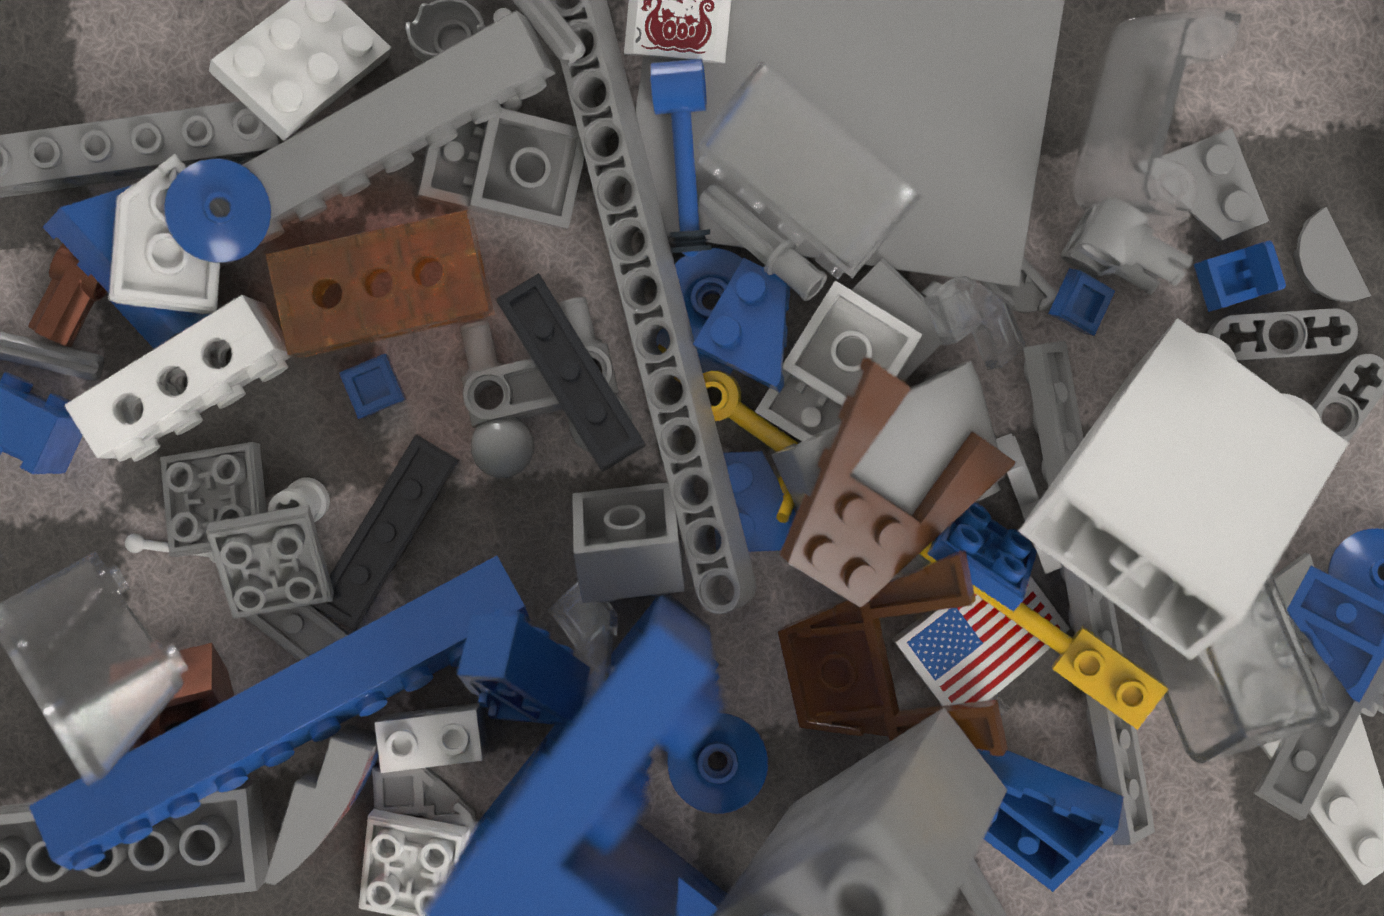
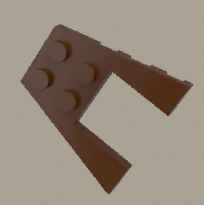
(853, 534)
(843, 669)

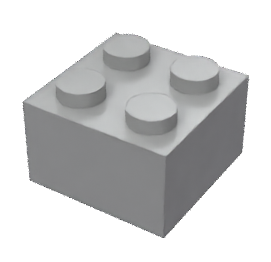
(626, 543)

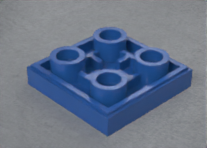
(996, 557)

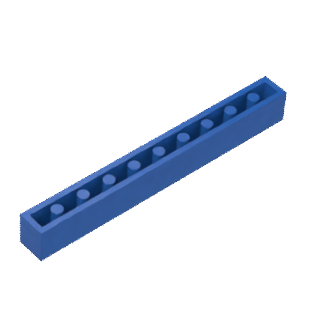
(270, 720)

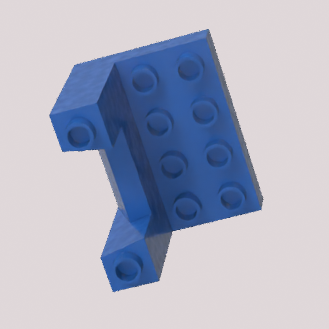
(566, 821)

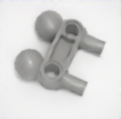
(501, 440)

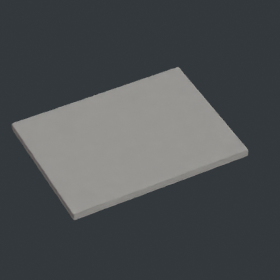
(928, 86)

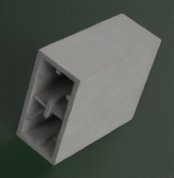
(878, 835)

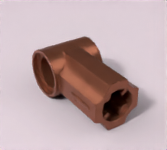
(65, 300)

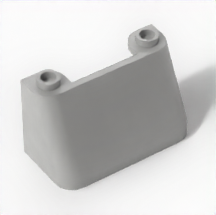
(910, 447)

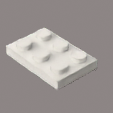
(299, 62)

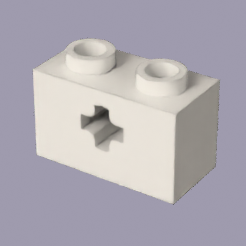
(431, 737)

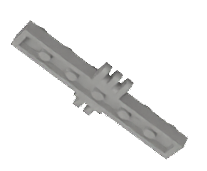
(1307, 757)

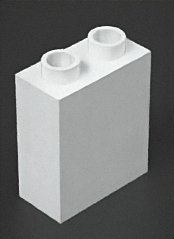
(1186, 489)

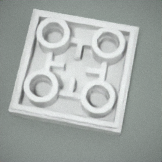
(406, 861)

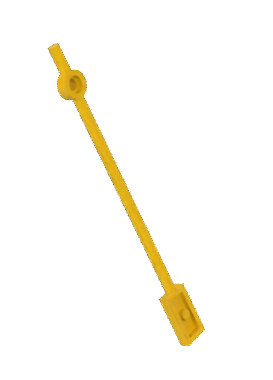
(1082, 660)

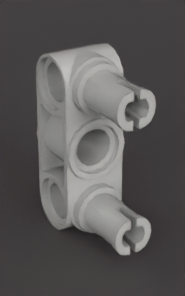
(1118, 241)

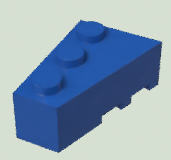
(36, 427)
(1049, 818)

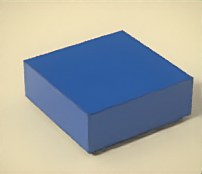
(1081, 302)
(372, 386)

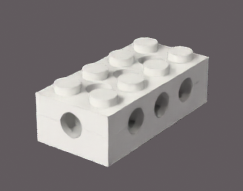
(112, 413)

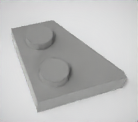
(1225, 191)

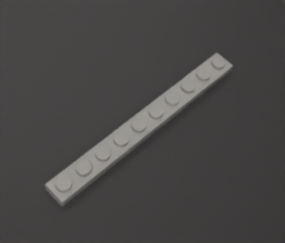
(1116, 741)

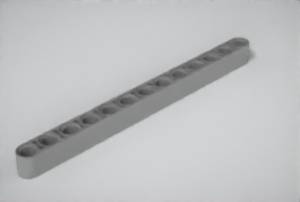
(667, 310)

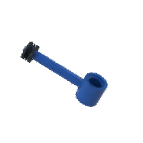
(679, 90)

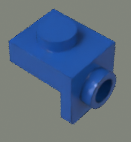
(1240, 275)

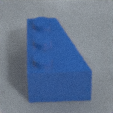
(89, 233)
(521, 670)

